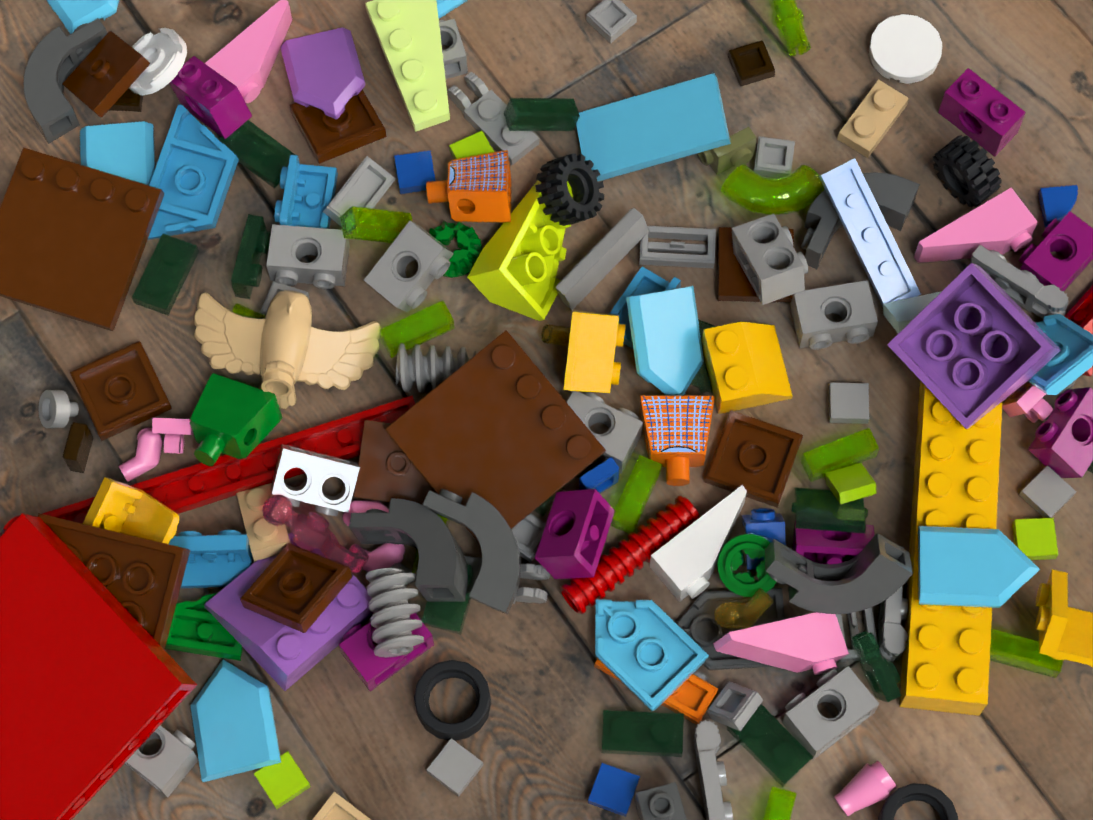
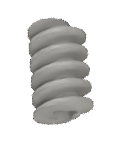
(427, 368)
(393, 611)

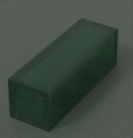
(541, 114)

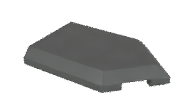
(704, 630)

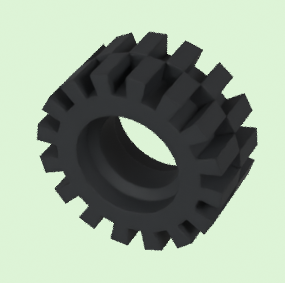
(966, 171)
(556, 194)

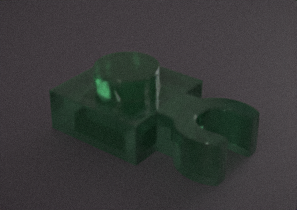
(448, 615)
(880, 674)

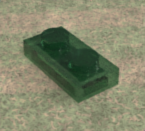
(258, 152)
(247, 270)
(165, 274)
(642, 733)
(772, 746)

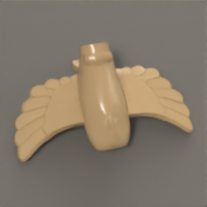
(284, 345)

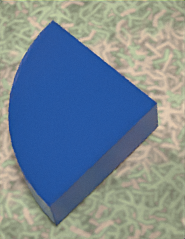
(1057, 202)

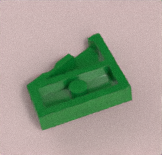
(200, 633)

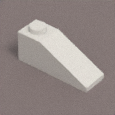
(691, 556)

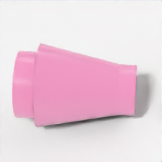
(865, 789)

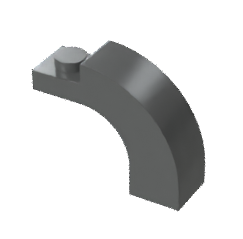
(48, 68)
(893, 195)
(501, 558)
(441, 564)
(842, 586)

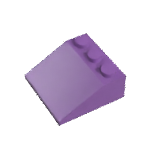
(973, 346)
(279, 648)

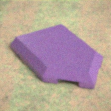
(323, 70)

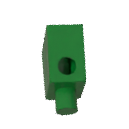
(232, 419)

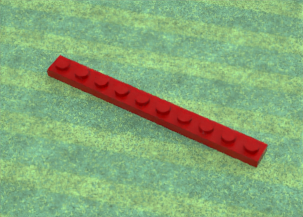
(206, 484)

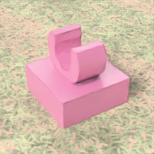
(1028, 401)
(174, 432)

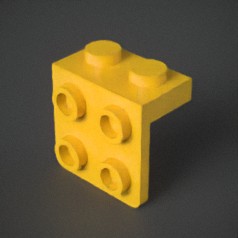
(131, 512)
(1063, 630)

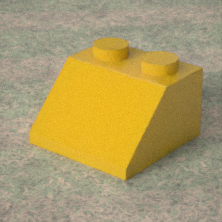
(592, 352)
(745, 366)

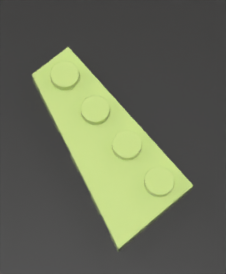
(414, 54)

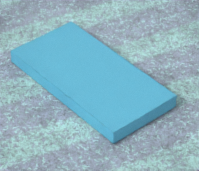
(654, 127)

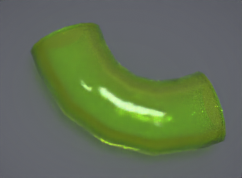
(773, 195)

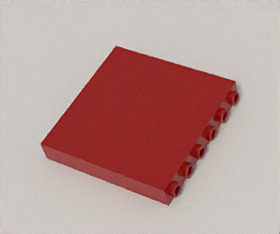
(74, 678)

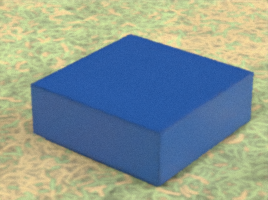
(414, 171)
(600, 477)
(613, 789)

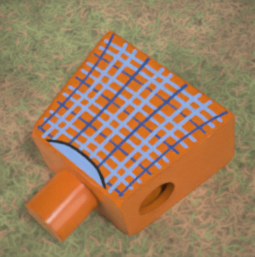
(476, 188)
(676, 433)

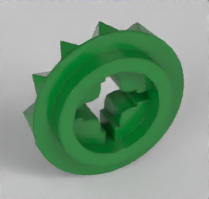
(468, 242)
(731, 558)

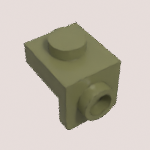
(734, 154)

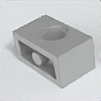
(292, 243)
(389, 273)
(848, 300)
(623, 426)
(843, 691)
(169, 764)

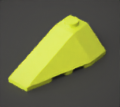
(522, 260)

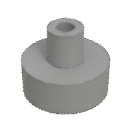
(56, 409)

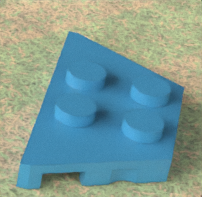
(193, 175)

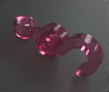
(312, 532)

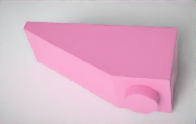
(253, 52)
(996, 225)
(790, 644)

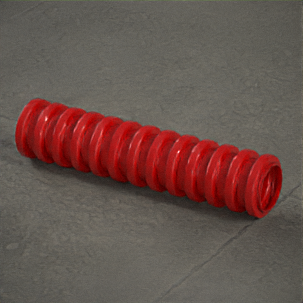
(630, 554)

